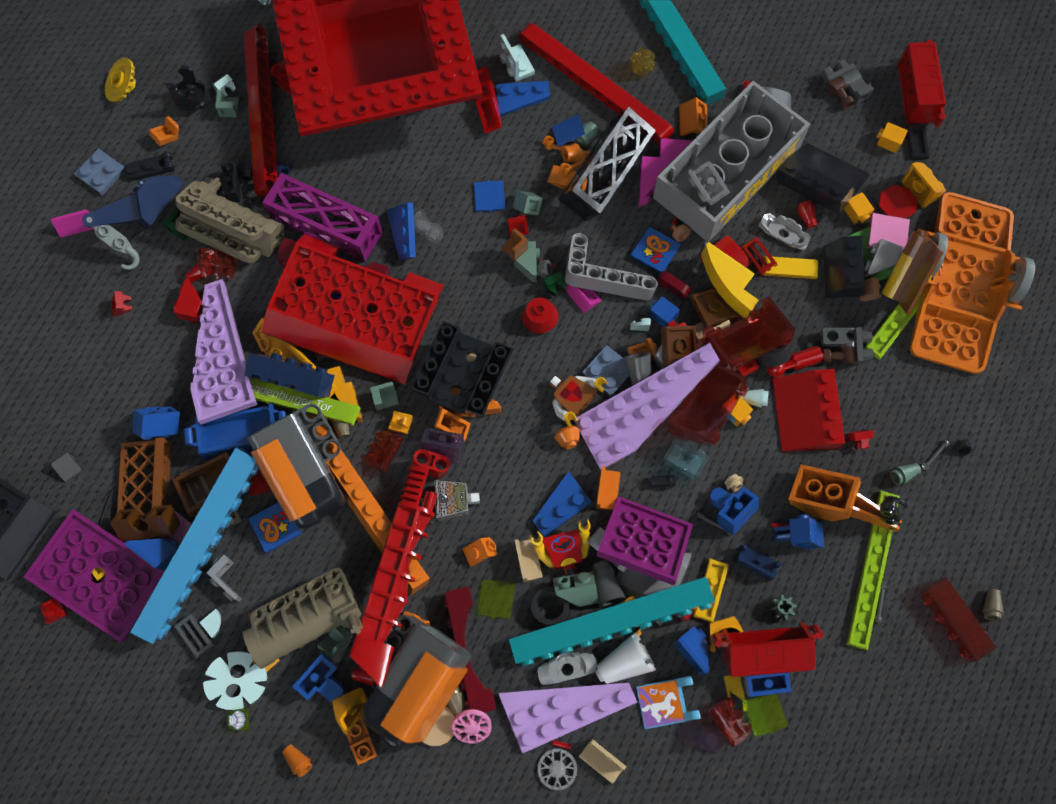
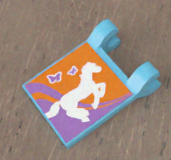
(664, 703)

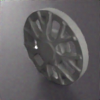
(557, 769)

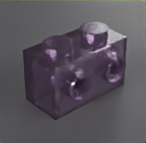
(444, 443)

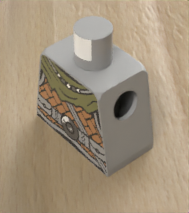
(453, 499)

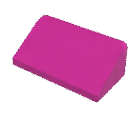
(70, 223)
(583, 297)

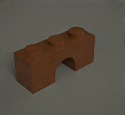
(132, 526)

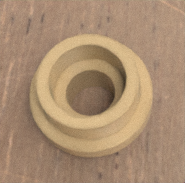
(734, 483)

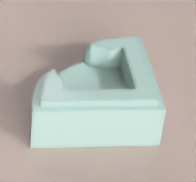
(644, 325)
(212, 623)

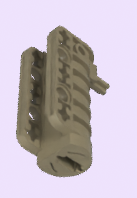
(226, 221)
(303, 617)

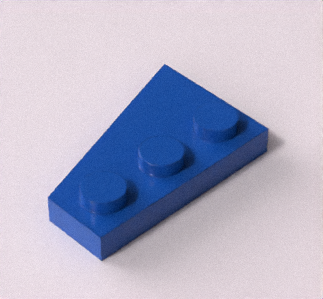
(519, 95)
(402, 227)
(561, 506)

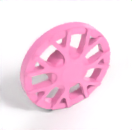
(471, 726)

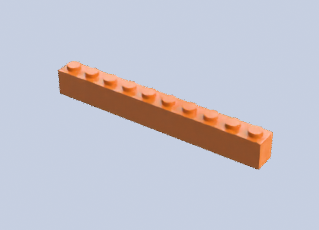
(367, 508)

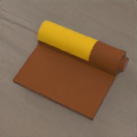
(913, 270)

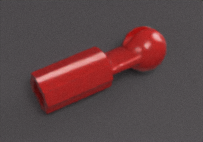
(798, 361)

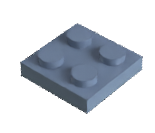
(100, 171)
(611, 367)

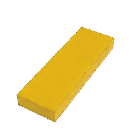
(793, 268)
(716, 575)

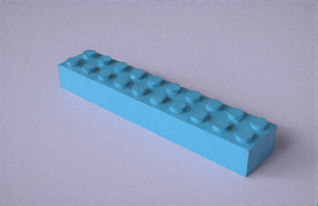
(196, 547)

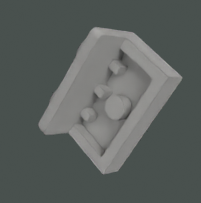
(709, 183)

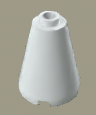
(625, 661)

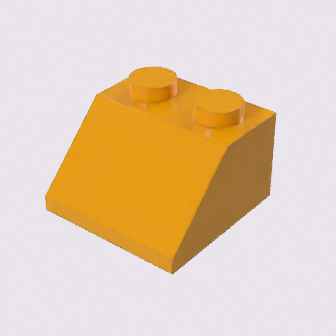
(923, 184)

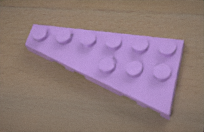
(551, 713)

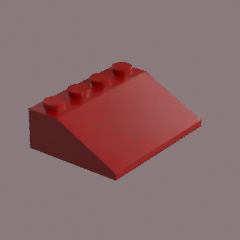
(808, 411)

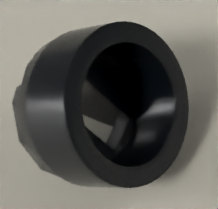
(967, 449)

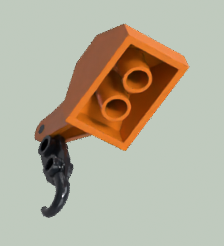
(836, 498)

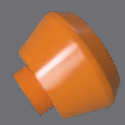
(568, 436)

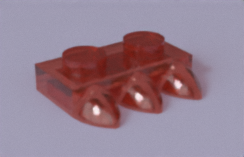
(217, 262)
(383, 451)
(730, 721)

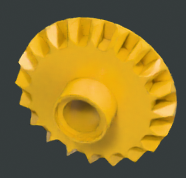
(120, 80)

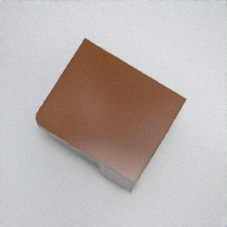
(516, 245)

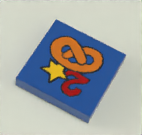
(655, 250)
(274, 527)

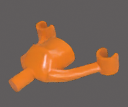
(569, 153)

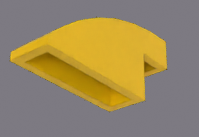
(729, 279)

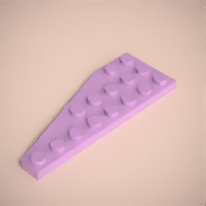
(220, 365)
(630, 417)

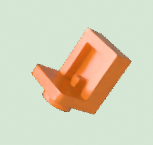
(165, 133)
(647, 346)
(480, 551)

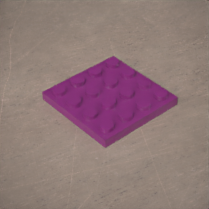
(645, 540)

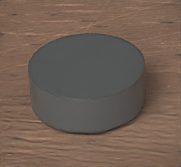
(545, 269)

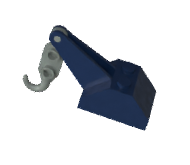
(142, 206)

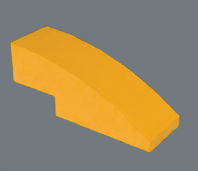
(345, 391)

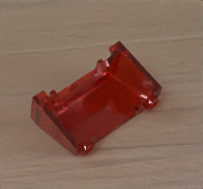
(751, 336)
(708, 406)

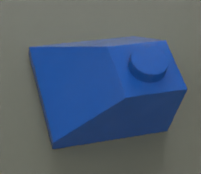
(155, 551)
(694, 649)

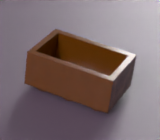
(210, 471)

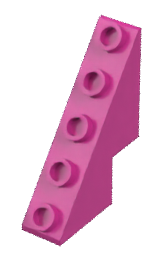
(653, 166)

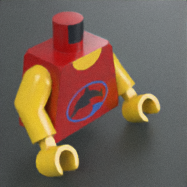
(564, 549)

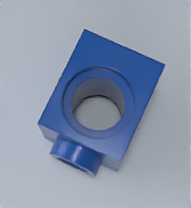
(663, 311)

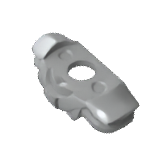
(773, 225)
(551, 671)

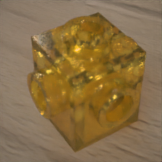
(642, 62)

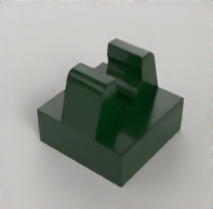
(553, 282)

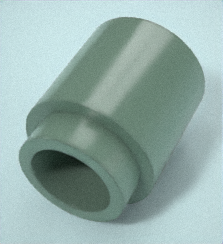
(590, 133)

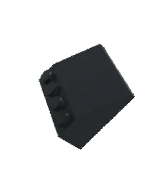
(821, 177)

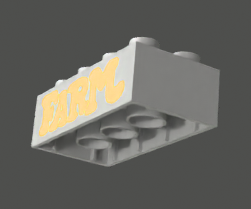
(746, 150)

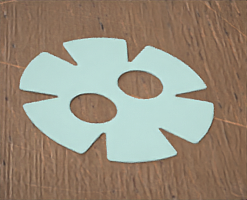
(221, 672)

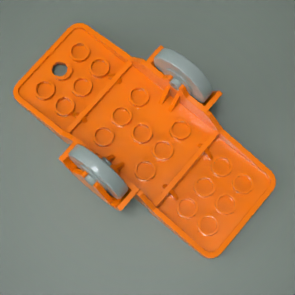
(969, 284)

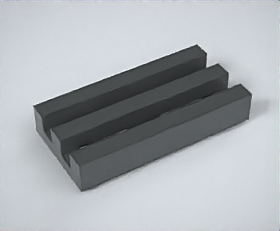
(204, 649)

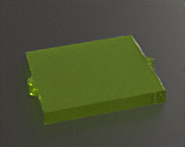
(496, 599)
(765, 714)

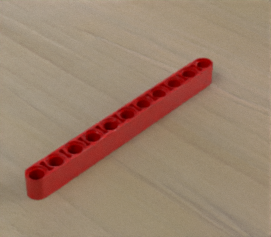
(591, 79)
(260, 110)

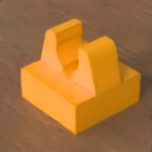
(400, 422)

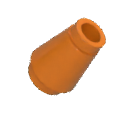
(297, 760)

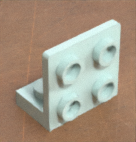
(515, 59)

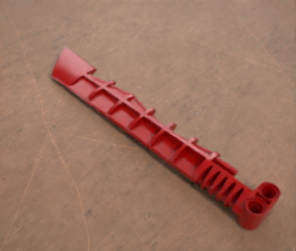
(391, 580)

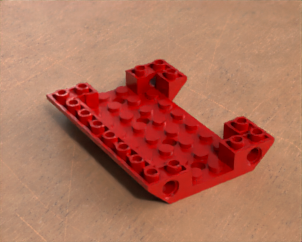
(344, 326)

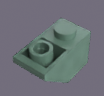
(527, 262)
(577, 588)

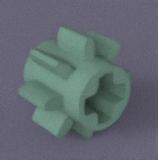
(780, 612)

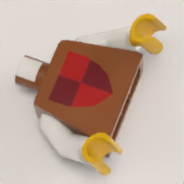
(574, 395)

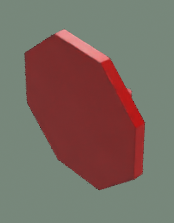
(898, 202)

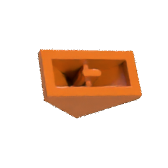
(451, 423)

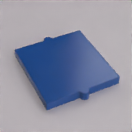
(568, 130)
(489, 196)

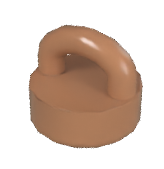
(680, 232)

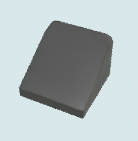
(66, 467)

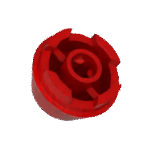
(539, 315)

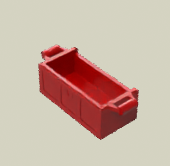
(922, 84)
(769, 650)

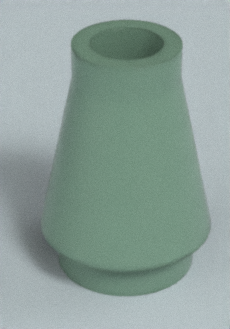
(902, 474)

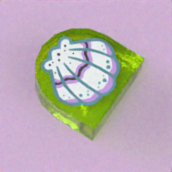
(238, 719)

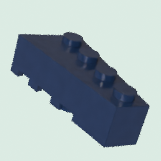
(290, 374)

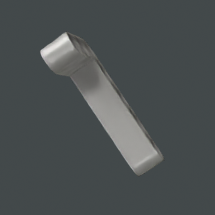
(602, 278)

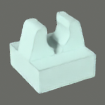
(224, 82)

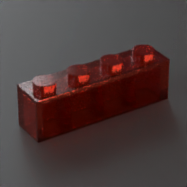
(958, 620)

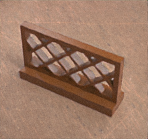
(160, 474)

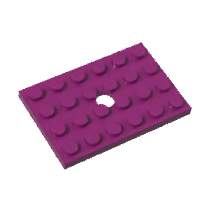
(66, 572)

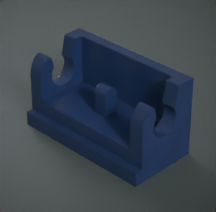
(757, 563)

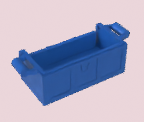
(230, 431)

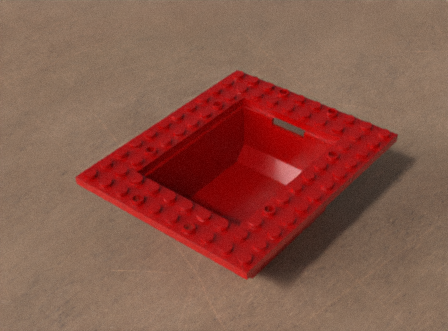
(373, 59)

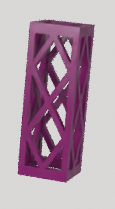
(367, 226)

